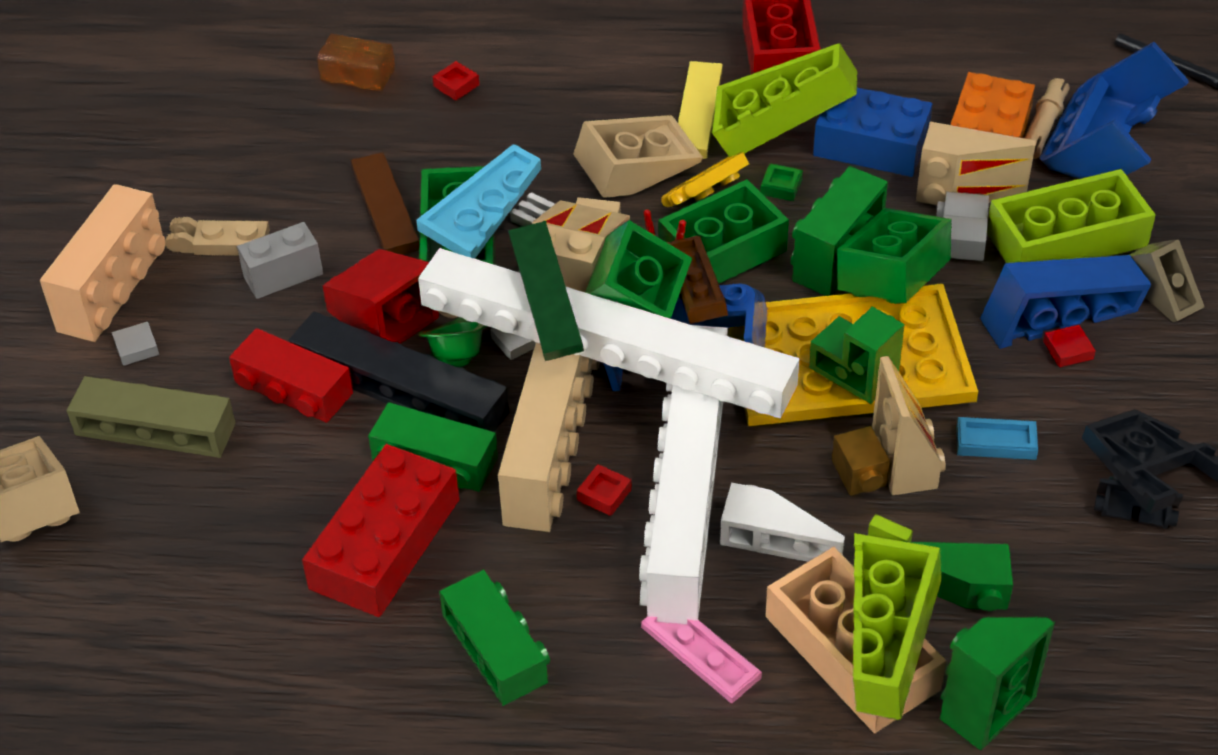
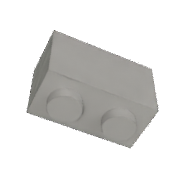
(280, 260)

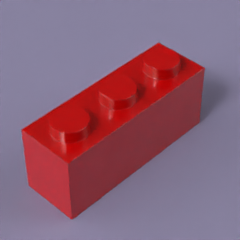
(291, 375)

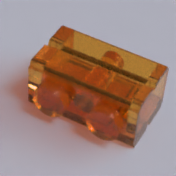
(356, 62)

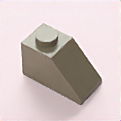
(1171, 278)

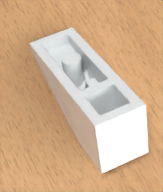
(772, 525)

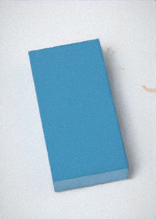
(997, 438)

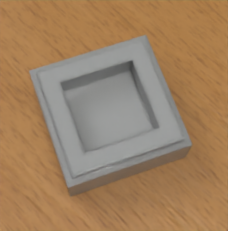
(135, 343)

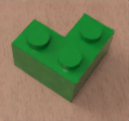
(852, 352)

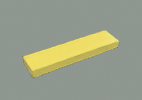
(698, 103)

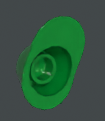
(455, 341)

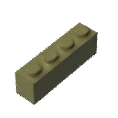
(151, 416)

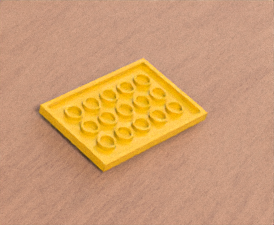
(930, 361)

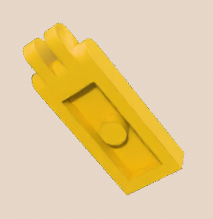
(702, 183)

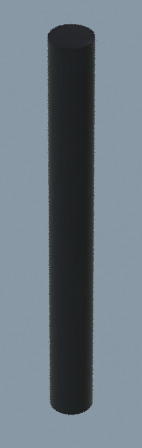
(1186, 67)

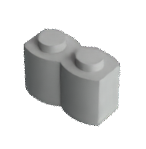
(969, 223)

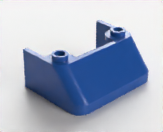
(1098, 118)
(744, 307)

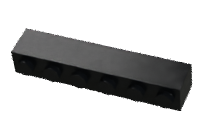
(403, 375)

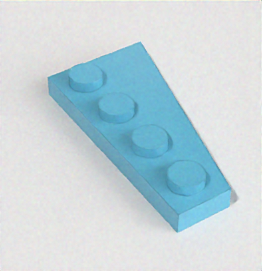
(479, 205)

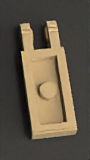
(212, 236)

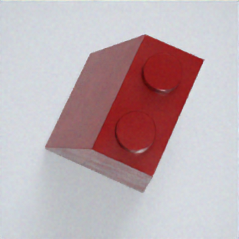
(381, 296)

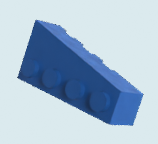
(1062, 295)

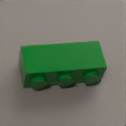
(442, 440)
(495, 636)

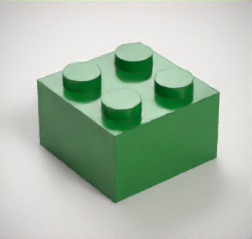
(639, 270)

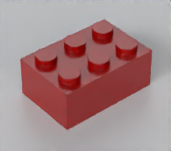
(778, 31)

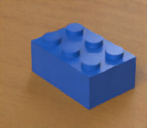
(874, 131)

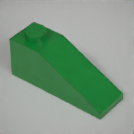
(975, 574)

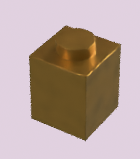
(860, 460)

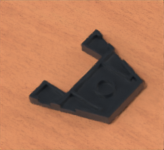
(1139, 448)

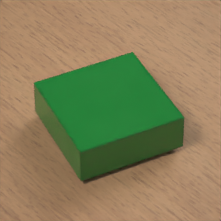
(781, 182)

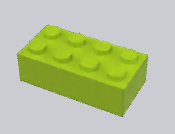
(1071, 220)

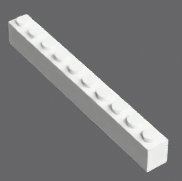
(618, 335)

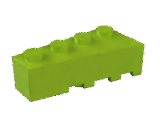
(781, 98)
(892, 611)

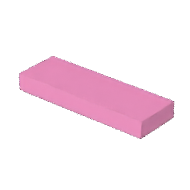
(706, 655)

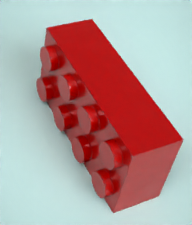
(381, 530)

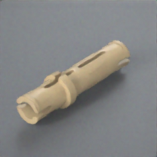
(1048, 110)

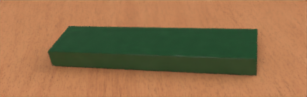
(546, 291)

